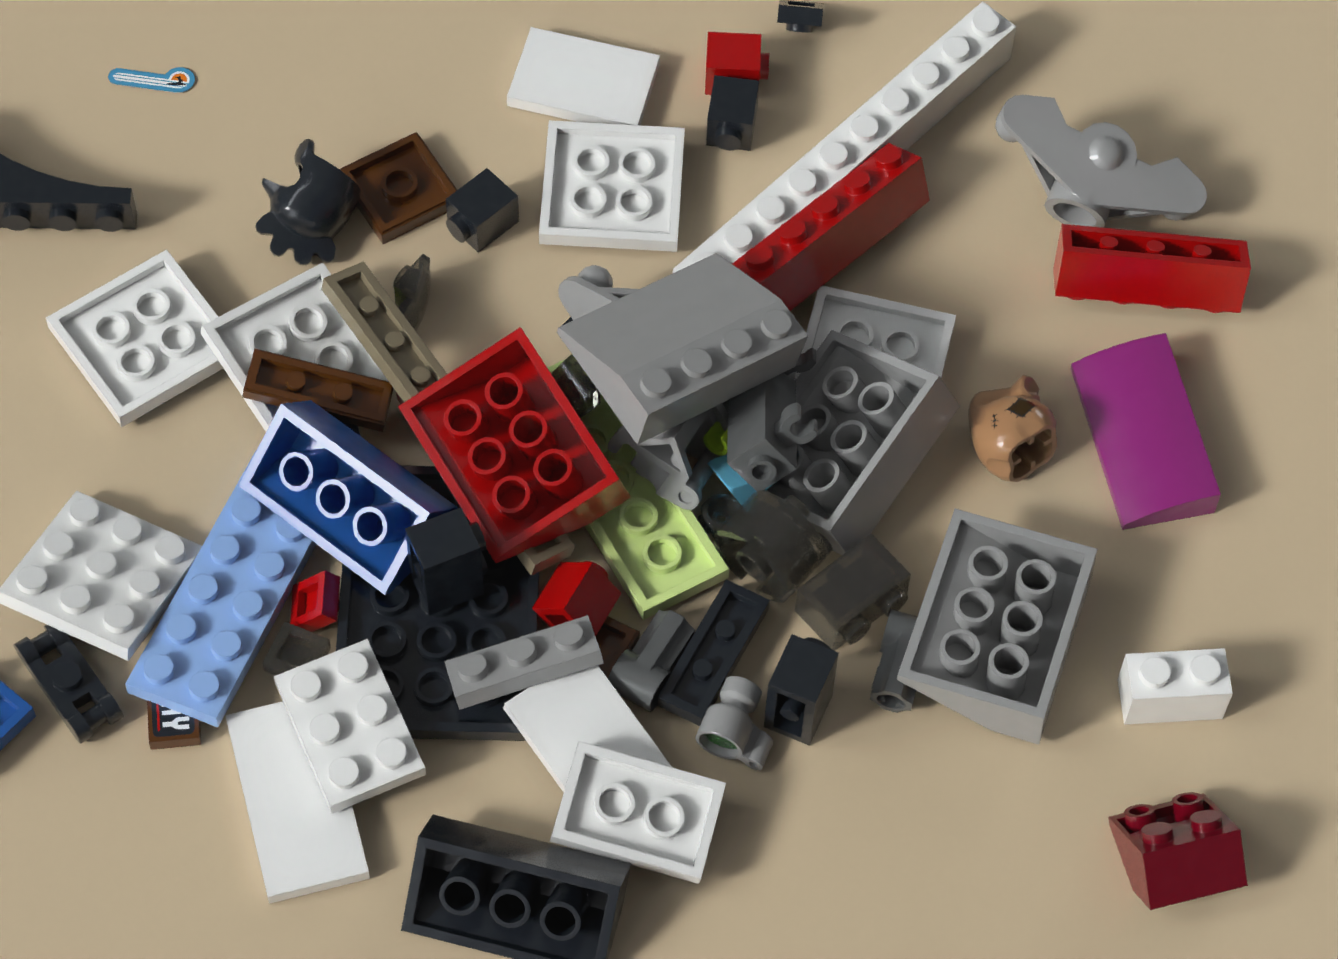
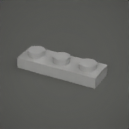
(523, 662)

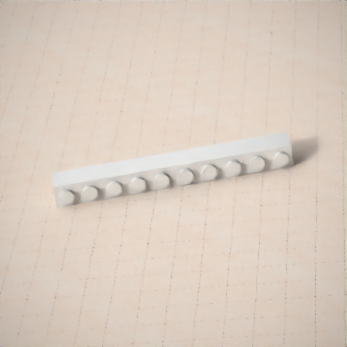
(894, 115)

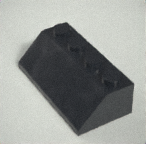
(512, 893)

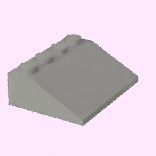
(684, 345)
(872, 434)
(998, 623)

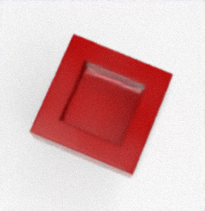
(315, 601)

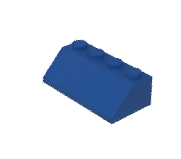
(340, 492)

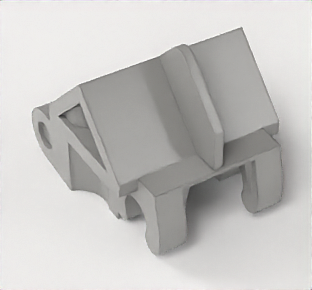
(666, 463)

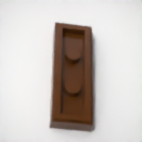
(341, 393)

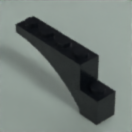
(47, 201)

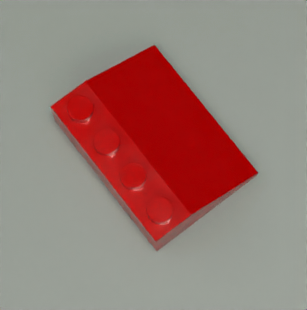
(513, 449)

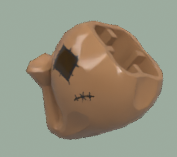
(1012, 430)

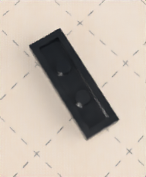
(713, 652)

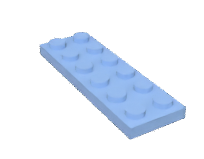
(222, 611)

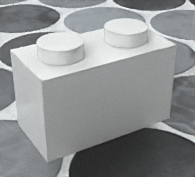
(1174, 686)

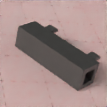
(765, 427)

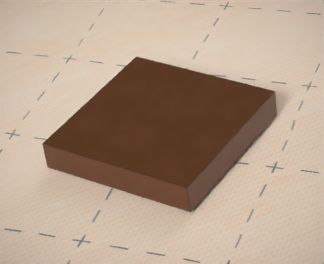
(400, 187)

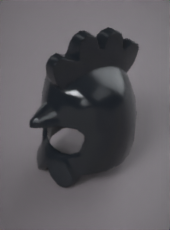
(310, 211)

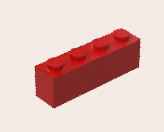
(1151, 268)

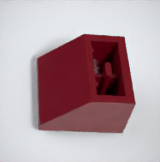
(1179, 850)

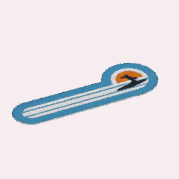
(175, 80)

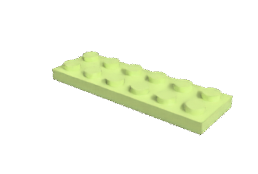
(647, 540)

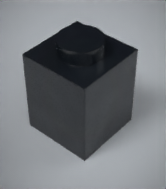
(732, 113)
(481, 210)

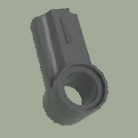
(645, 669)
(886, 689)

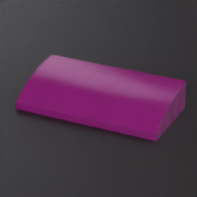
(1145, 433)

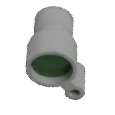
(729, 729)

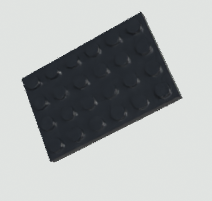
(415, 645)

